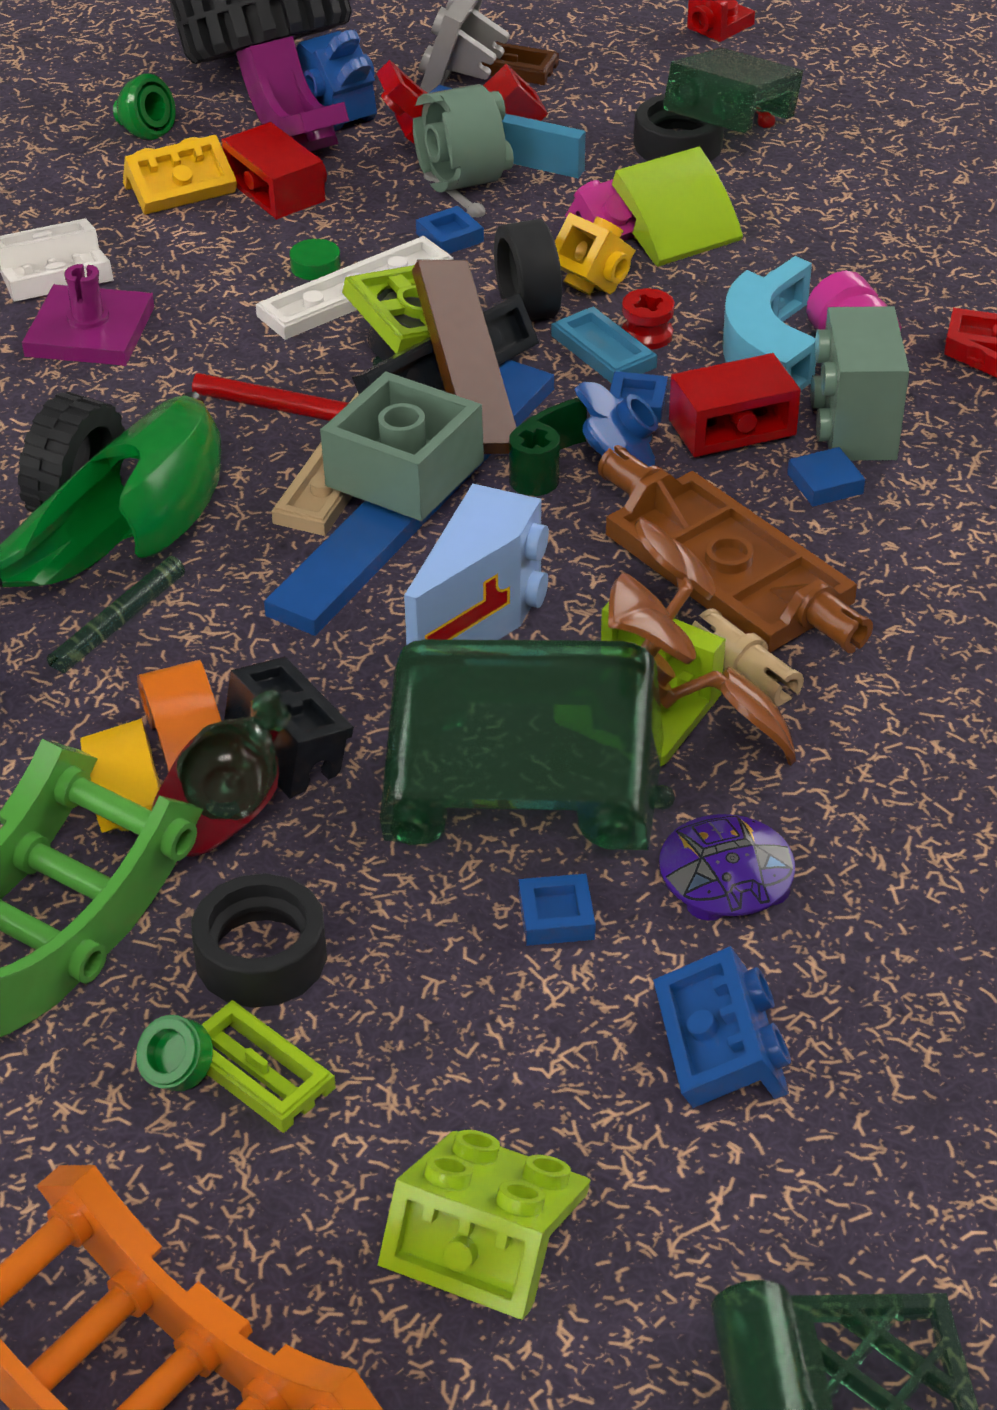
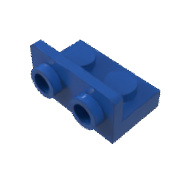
(721, 1028)

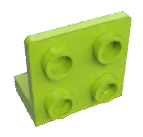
(479, 1219)

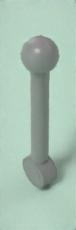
(473, 209)

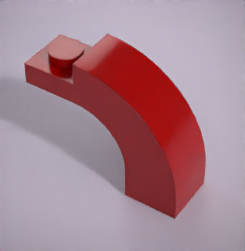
(402, 94)

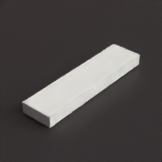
(323, 297)

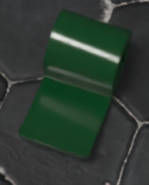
(537, 446)

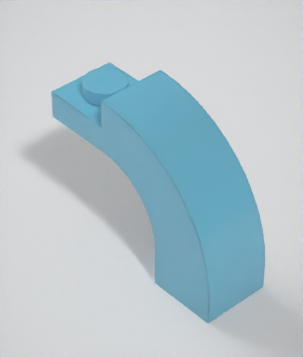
(756, 317)

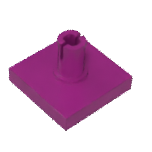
(88, 321)

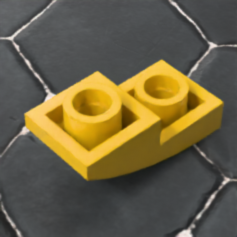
(123, 765)

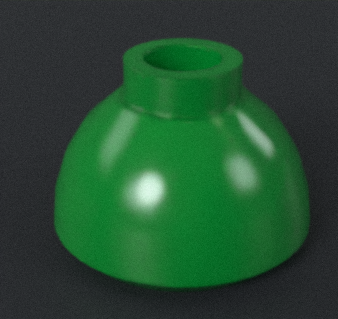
(145, 105)

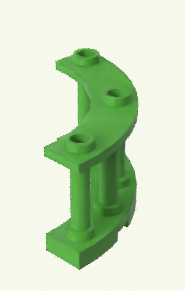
(31, 819)

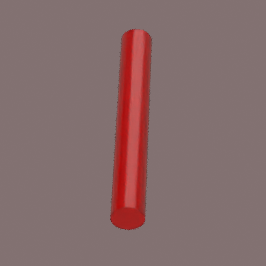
(267, 397)

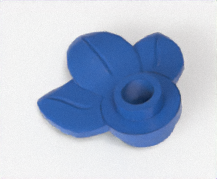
(617, 421)

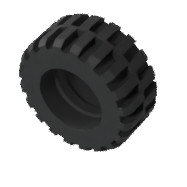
(223, 27)

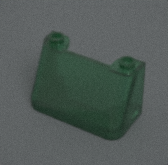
(525, 732)

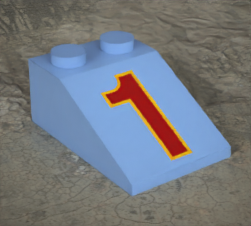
(480, 570)

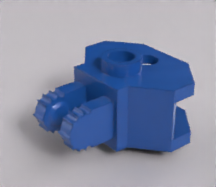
(339, 73)

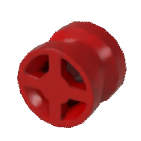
(649, 316)

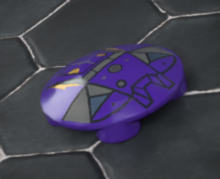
(727, 866)

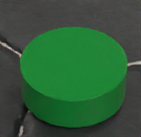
(314, 258)
(174, 1053)

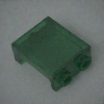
(729, 87)

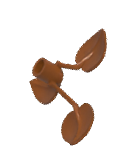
(642, 613)

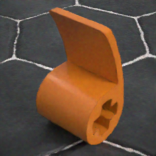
(178, 705)

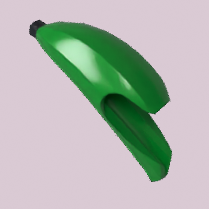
(95, 512)

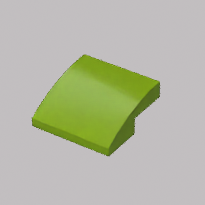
(678, 206)

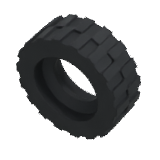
(62, 442)

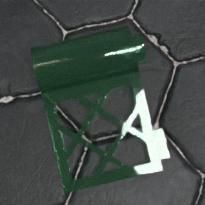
(779, 1364)

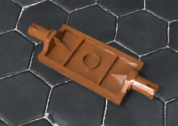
(759, 573)

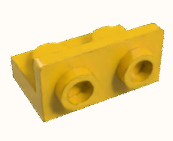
(179, 174)

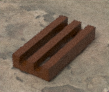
(529, 63)

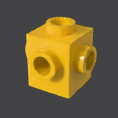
(593, 254)

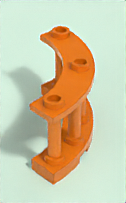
(203, 1327)

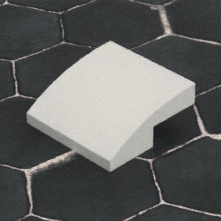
(39, 257)

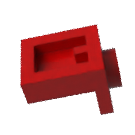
(718, 18)

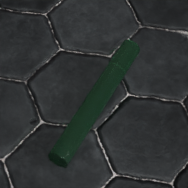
(116, 615)

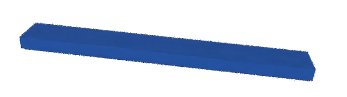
(375, 534)

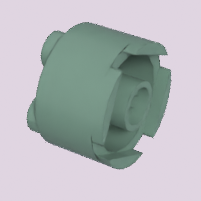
(462, 137)

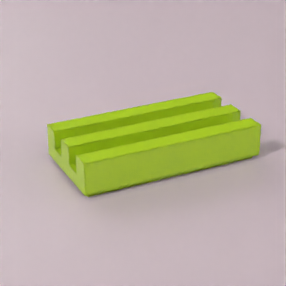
(296, 1099)

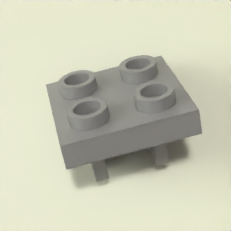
(461, 44)

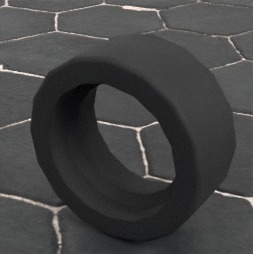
(655, 140)
(529, 265)
(265, 979)

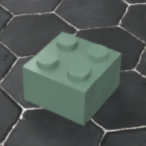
(860, 382)
(402, 445)

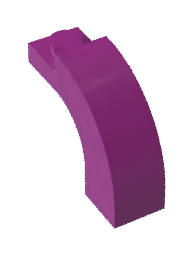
(283, 96)

